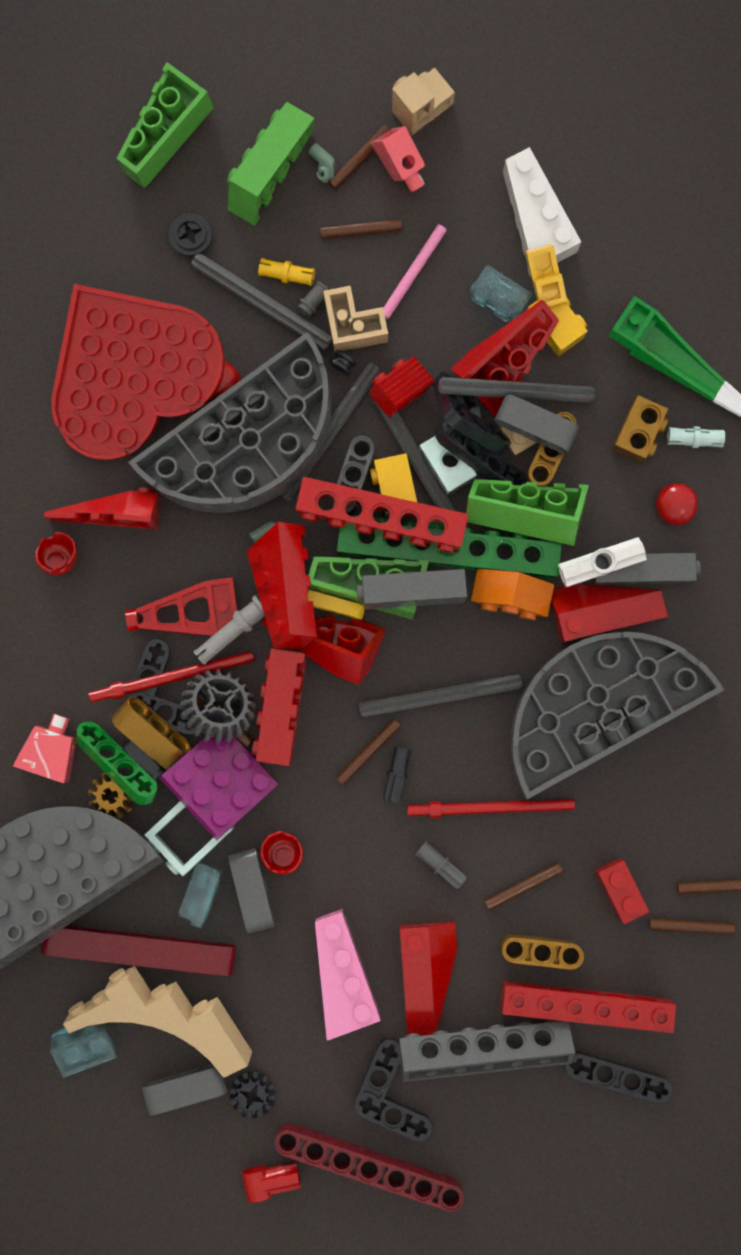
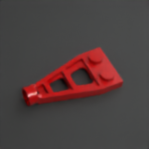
(221, 603)

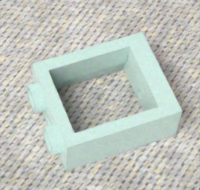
(173, 861)

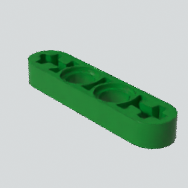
(119, 760)

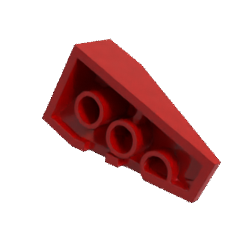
(508, 351)
(124, 509)
(596, 609)
(344, 646)
(427, 965)

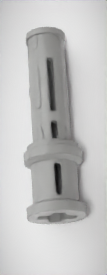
(241, 622)

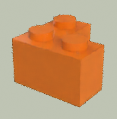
(512, 593)

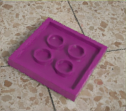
(218, 783)

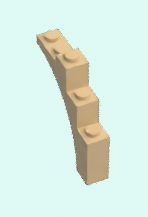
(166, 1008)

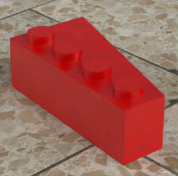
(283, 585)
(280, 707)

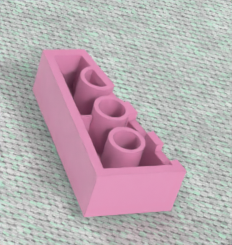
(344, 984)

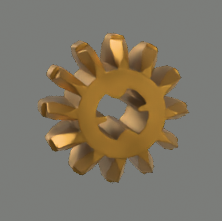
(102, 800)

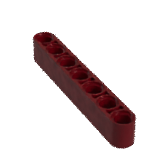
(141, 950)
(377, 1178)

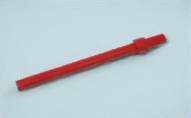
(118, 690)
(436, 809)

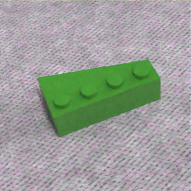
(164, 125)
(268, 162)
(528, 509)
(342, 575)

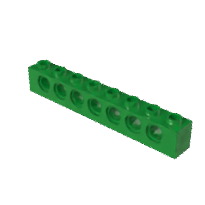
(546, 566)

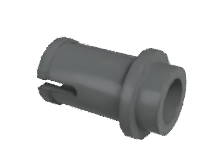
(312, 300)

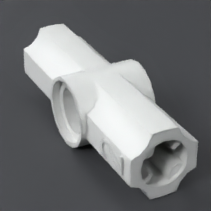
(618, 556)

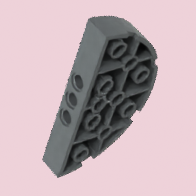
(248, 439)
(600, 700)
(60, 868)

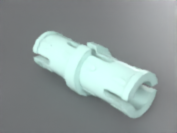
(695, 437)

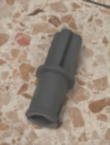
(441, 865)

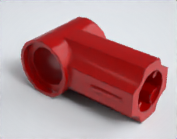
(263, 1182)

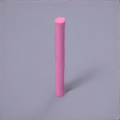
(413, 271)

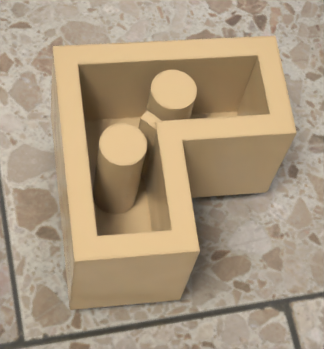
(420, 99)
(353, 328)

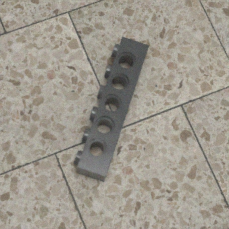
(474, 1061)

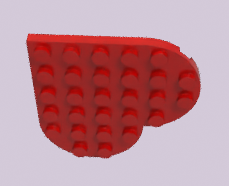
(127, 367)

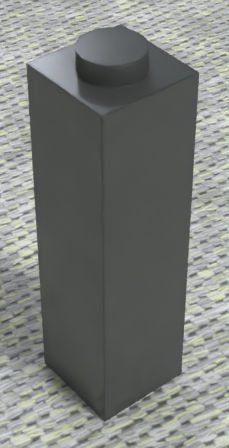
(657, 569)
(412, 589)

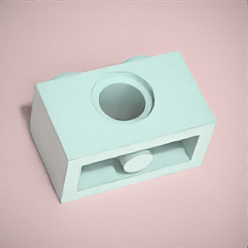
(450, 478)

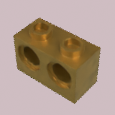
(635, 427)

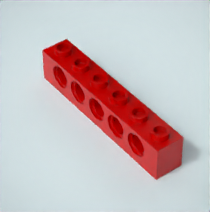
(314, 490)
(587, 1006)

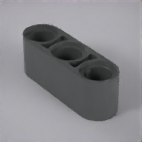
(536, 424)
(356, 463)
(252, 890)
(183, 1089)

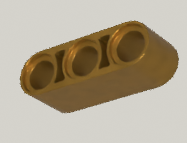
(545, 463)
(150, 732)
(554, 957)

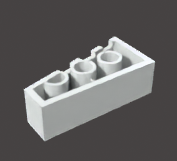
(537, 208)

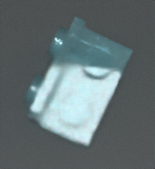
(499, 294)
(200, 894)
(82, 1048)

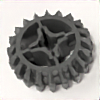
(208, 688)

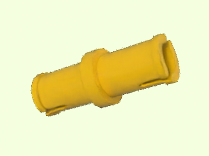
(286, 272)

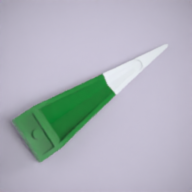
(661, 347)

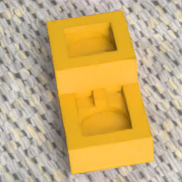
(545, 275)

